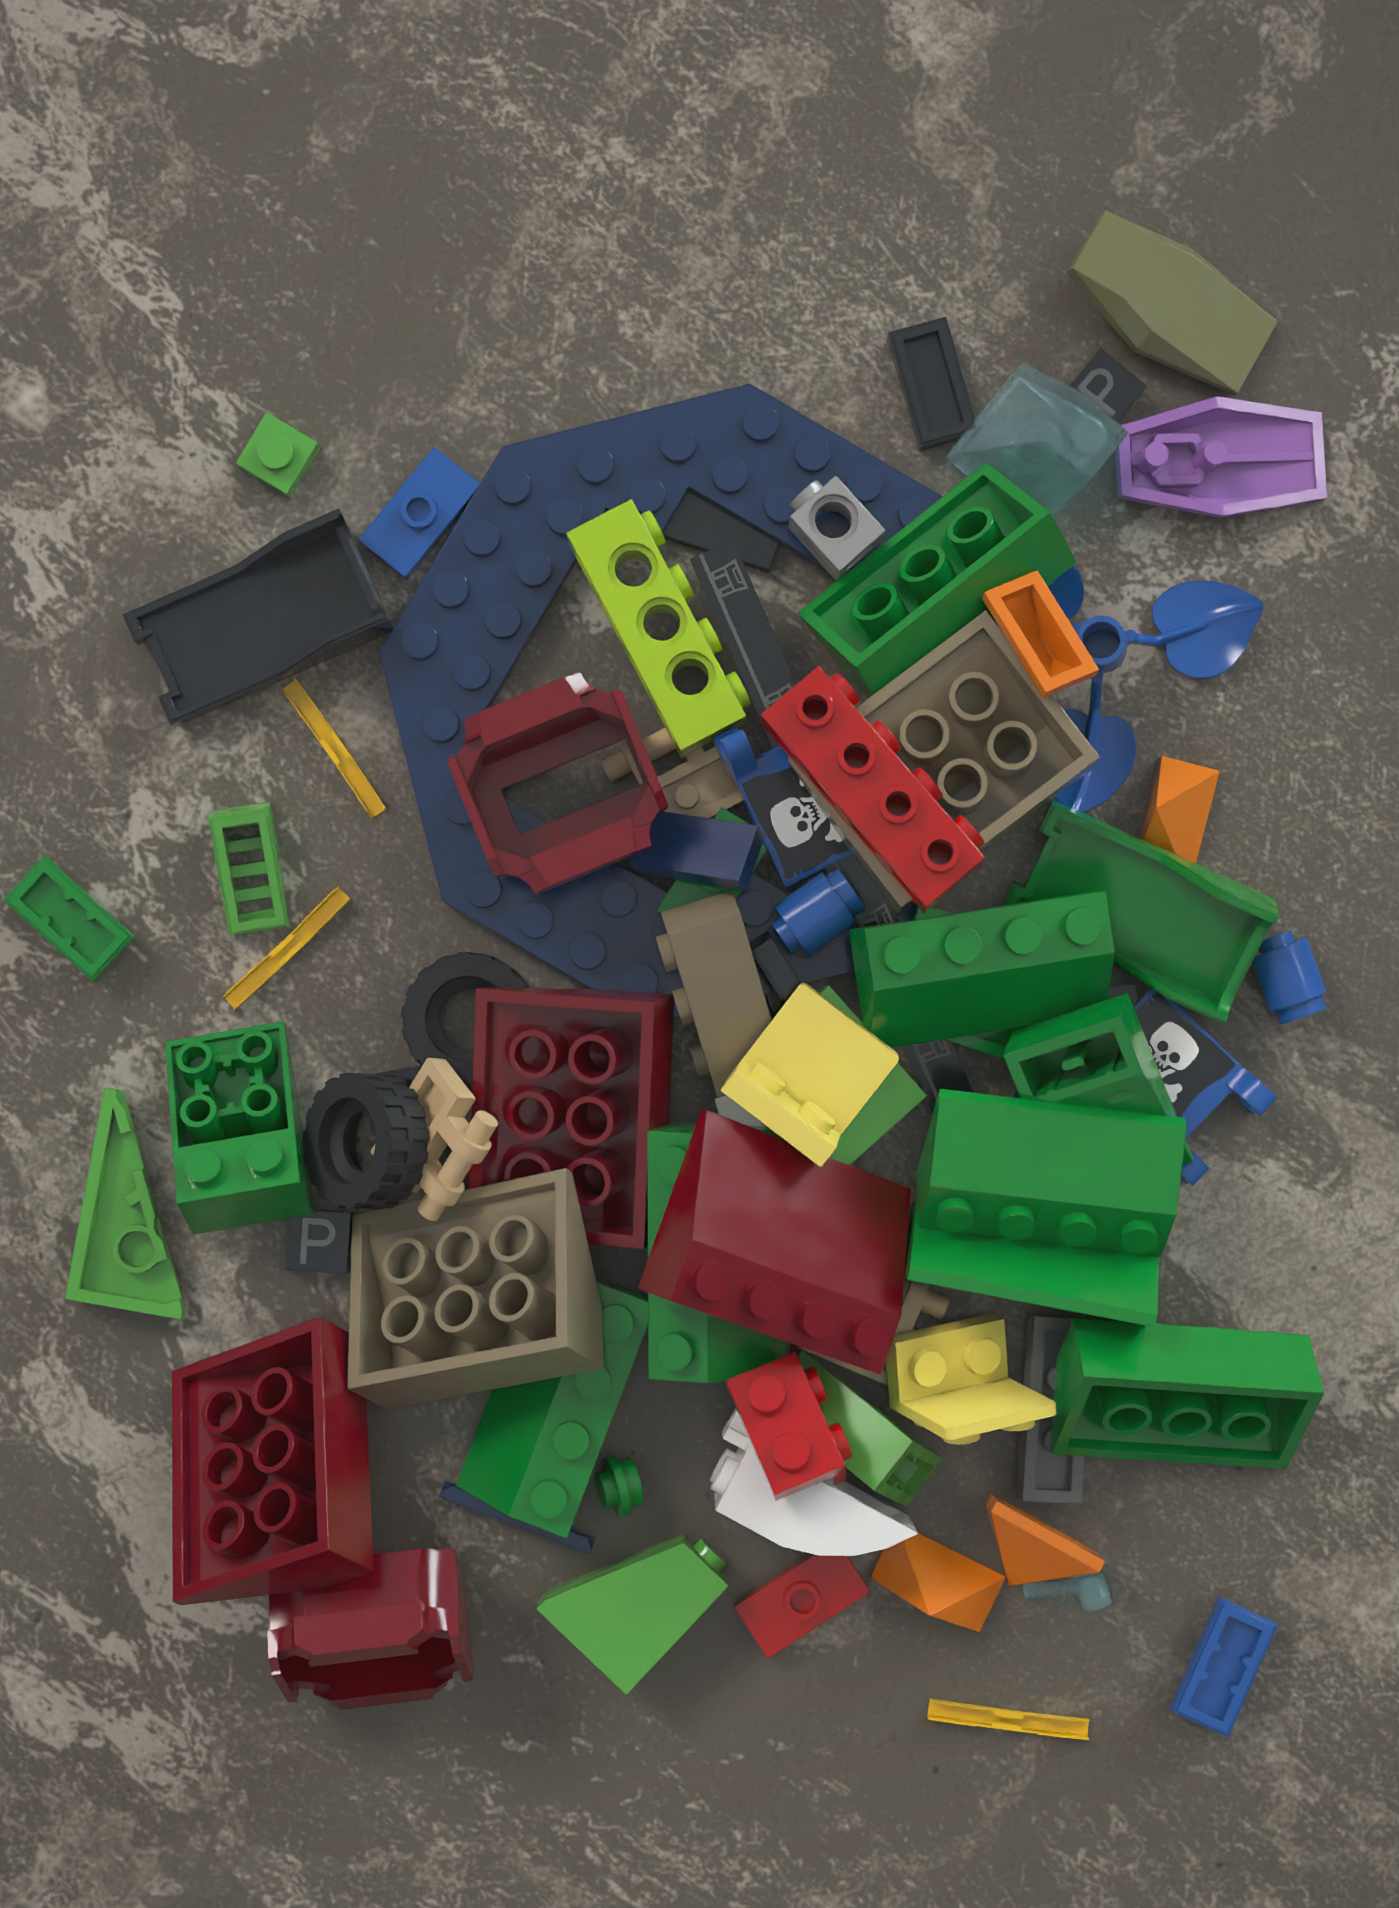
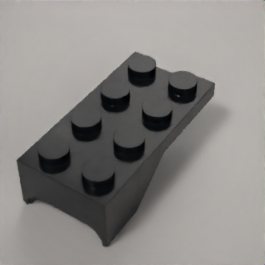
(262, 619)

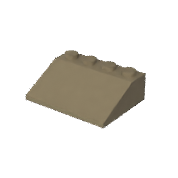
(978, 734)
(473, 1299)

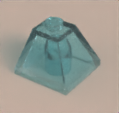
(1040, 438)

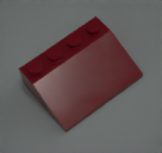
(577, 1090)
(783, 1243)
(269, 1469)

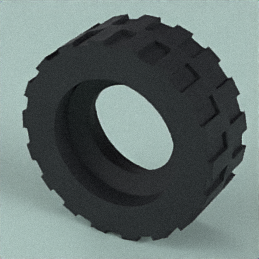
(431, 991)
(398, 1144)

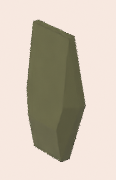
(1171, 303)

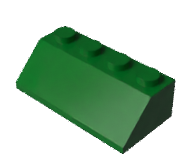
(934, 578)
(983, 968)
(1050, 1172)
(1038, 1273)
(680, 1339)
(1183, 1393)
(547, 1434)

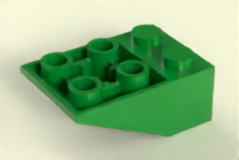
(1091, 1061)
(236, 1129)

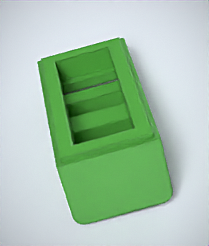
(242, 816)

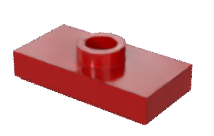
(800, 1600)

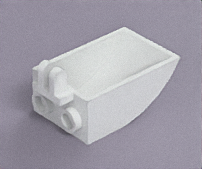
(814, 1520)

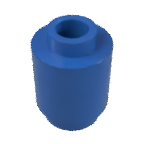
(817, 912)
(1289, 977)

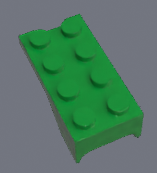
(1169, 917)

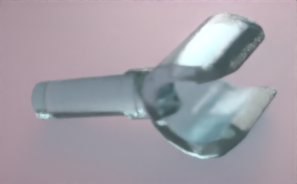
(1090, 1589)

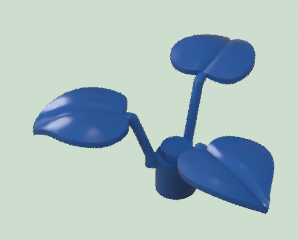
(1204, 636)

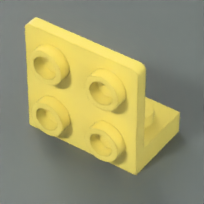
(810, 1073)
(958, 1381)

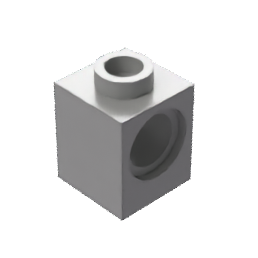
(839, 553)

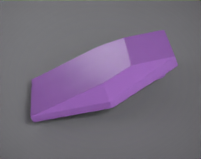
(1223, 458)

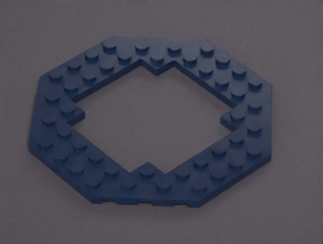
(499, 582)

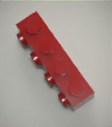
(872, 788)

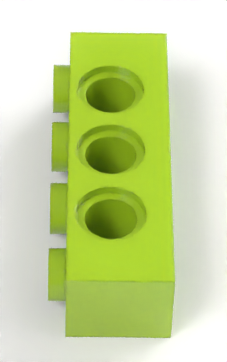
(600, 551)

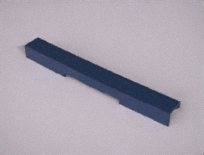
(574, 1540)

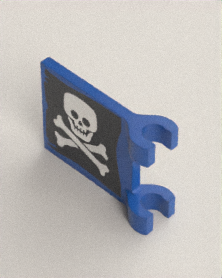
(794, 826)
(1195, 1069)

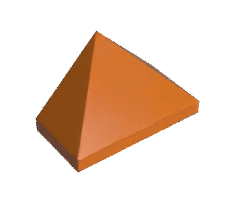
(1040, 634)
(1179, 807)
(1034, 1549)
(939, 1580)

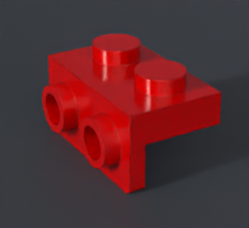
(788, 1427)

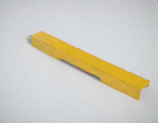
(334, 748)
(287, 948)
(1008, 1719)

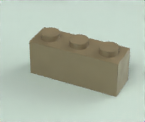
(718, 981)

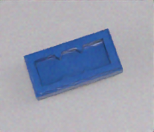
(419, 513)
(1223, 1666)

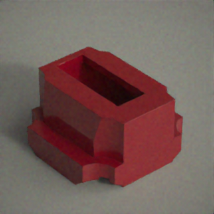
(536, 736)
(375, 1635)

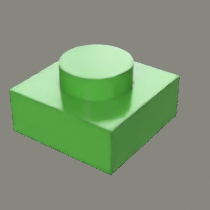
(278, 455)

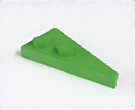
(120, 1238)

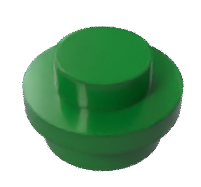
(619, 1485)

